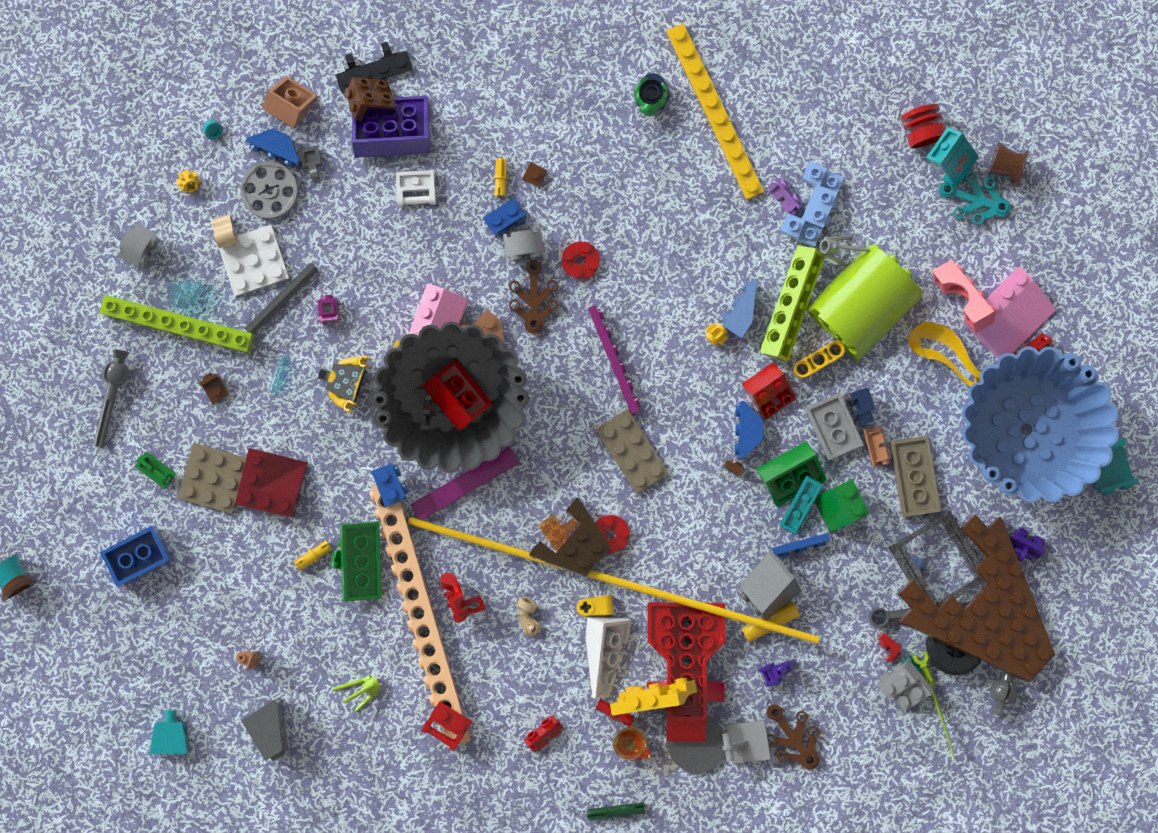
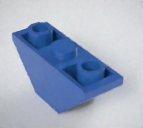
(276, 146)
(749, 429)

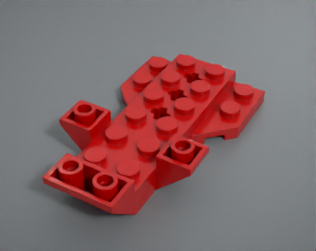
(707, 635)

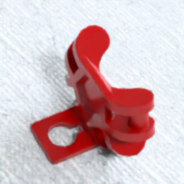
(456, 599)

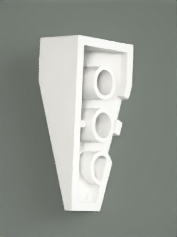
(604, 643)

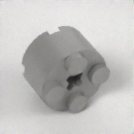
(523, 244)
(137, 245)

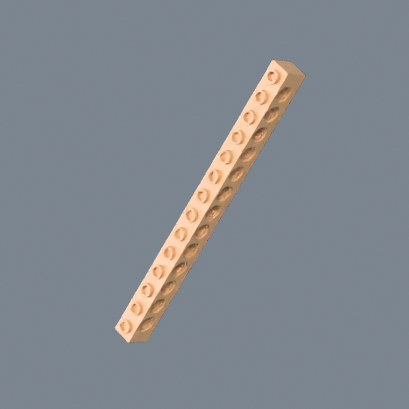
(423, 601)

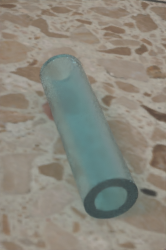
(278, 374)

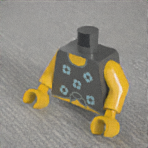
(345, 381)

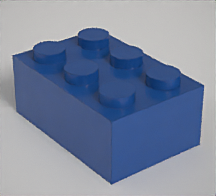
(136, 556)

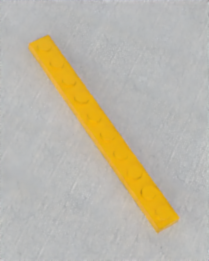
(714, 111)

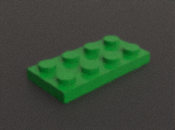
(360, 561)

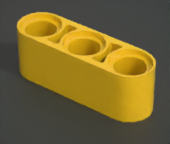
(825, 353)

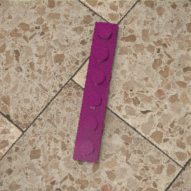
(611, 352)

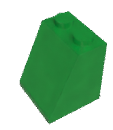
(841, 506)

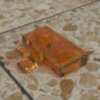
(555, 532)

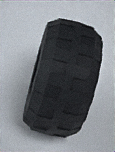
(942, 661)

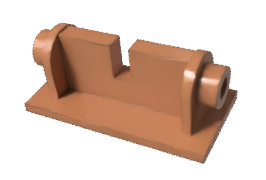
(874, 438)
(248, 658)

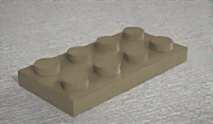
(632, 451)
(915, 476)

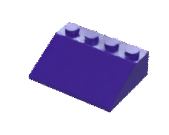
(394, 130)

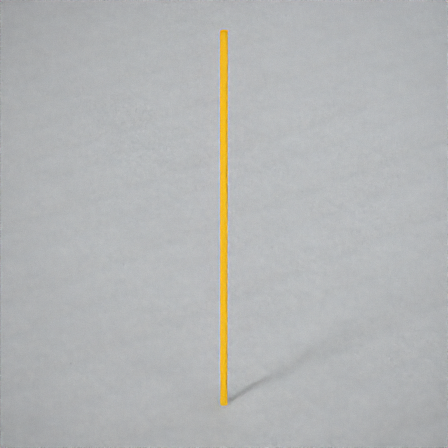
(621, 582)

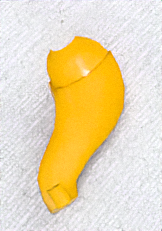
(942, 333)

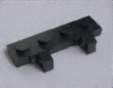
(388, 66)

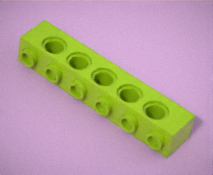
(792, 303)

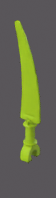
(928, 677)

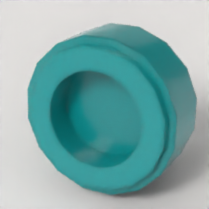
(212, 129)

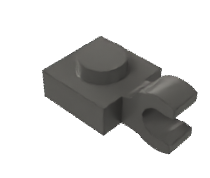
(310, 160)

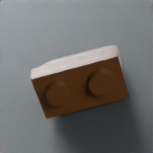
(368, 93)

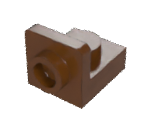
(214, 387)

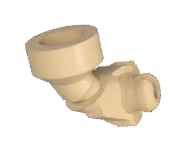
(529, 624)

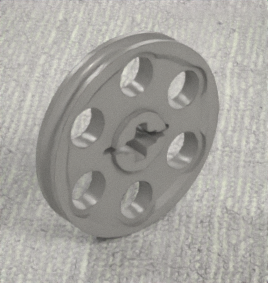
(261, 184)

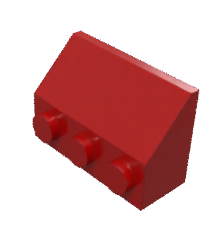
(457, 394)

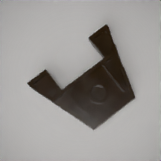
(582, 548)

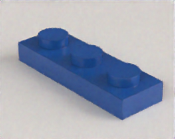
(801, 545)

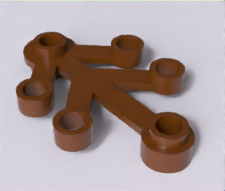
(533, 300)
(795, 739)

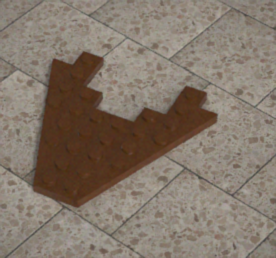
(999, 622)

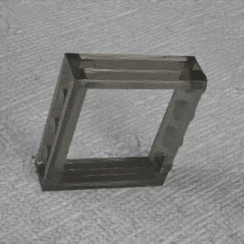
(961, 542)

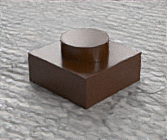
(534, 174)
(734, 467)

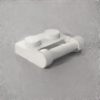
(415, 181)

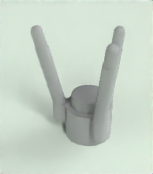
(830, 247)

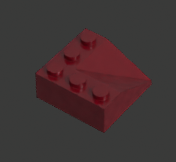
(271, 483)

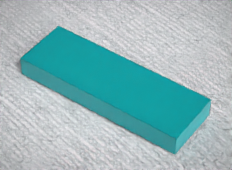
(801, 504)

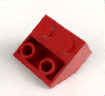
(769, 390)

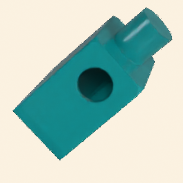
(170, 736)

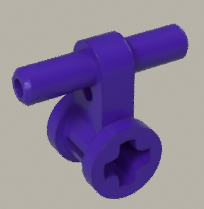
(772, 673)

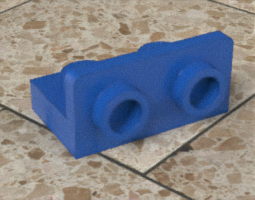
(505, 217)
(389, 484)

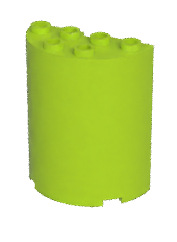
(865, 301)

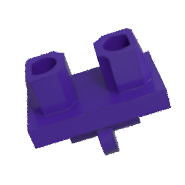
(1025, 547)

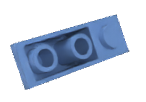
(742, 314)

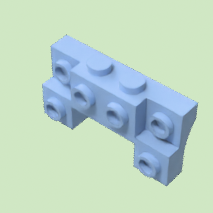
(816, 213)

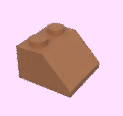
(289, 101)

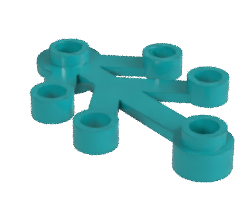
(978, 199)

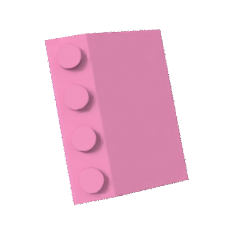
(1019, 312)

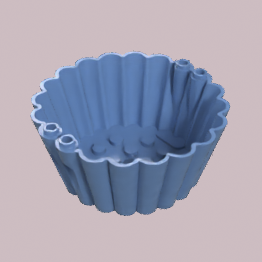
(1066, 417)

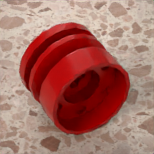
(922, 121)

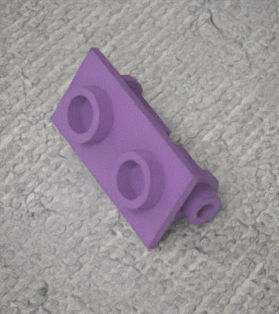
(781, 190)

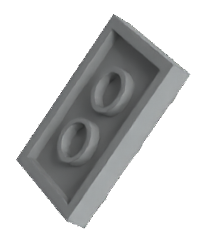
(833, 426)

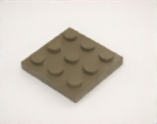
(212, 478)

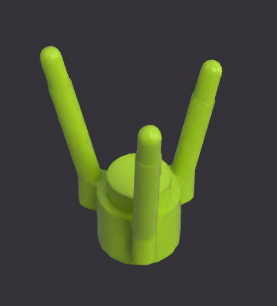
(370, 686)

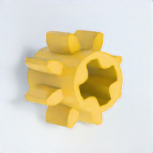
(188, 181)
(716, 334)

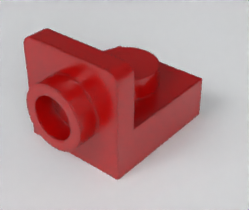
(887, 643)

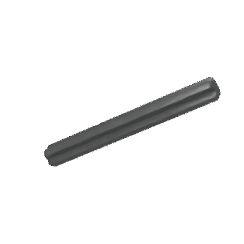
(308, 272)

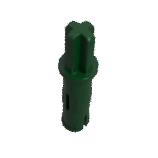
(615, 811)

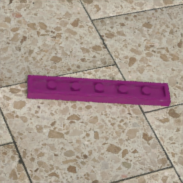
(464, 484)

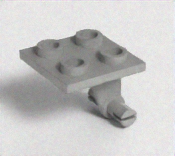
(746, 742)

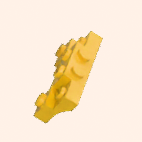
(656, 696)

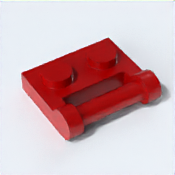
(451, 721)

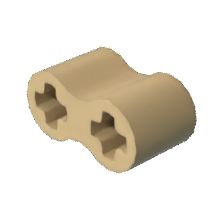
(224, 231)

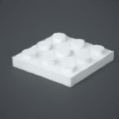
(254, 261)

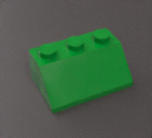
(787, 472)

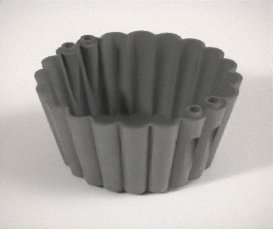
(401, 397)

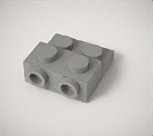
(905, 685)

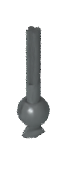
(116, 374)
(1003, 692)

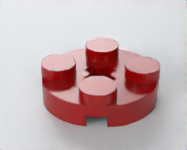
(590, 265)
(621, 531)

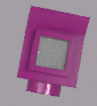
(328, 309)

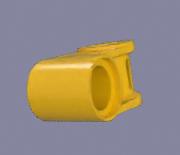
(599, 606)

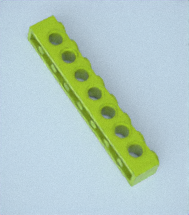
(177, 324)

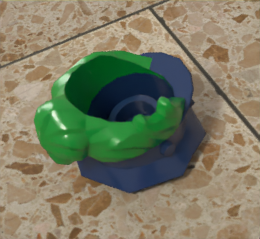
(651, 94)

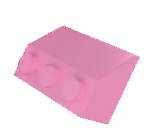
(438, 307)

